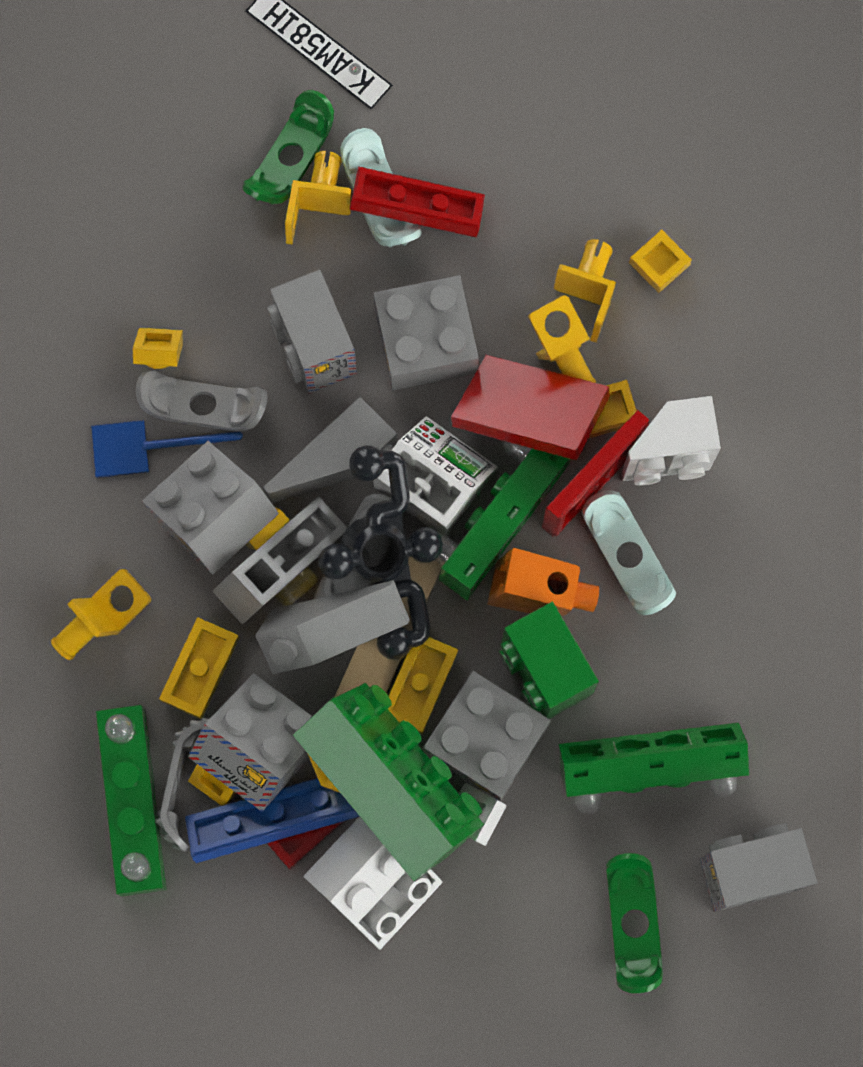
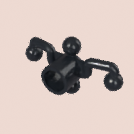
(385, 519)

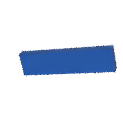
(244, 826)

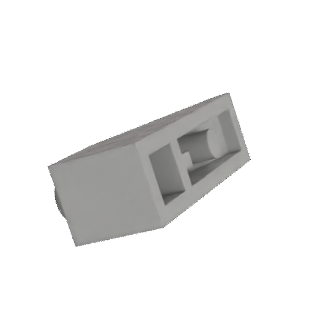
(328, 455)
(279, 560)
(329, 625)

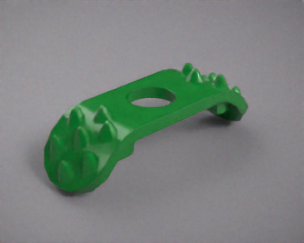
(307, 129)
(633, 888)

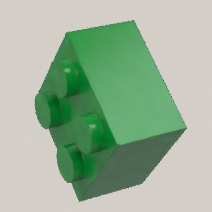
(547, 661)

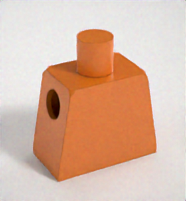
(523, 581)

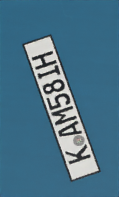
(321, 50)

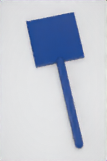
(123, 447)

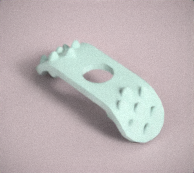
(365, 150)
(613, 526)

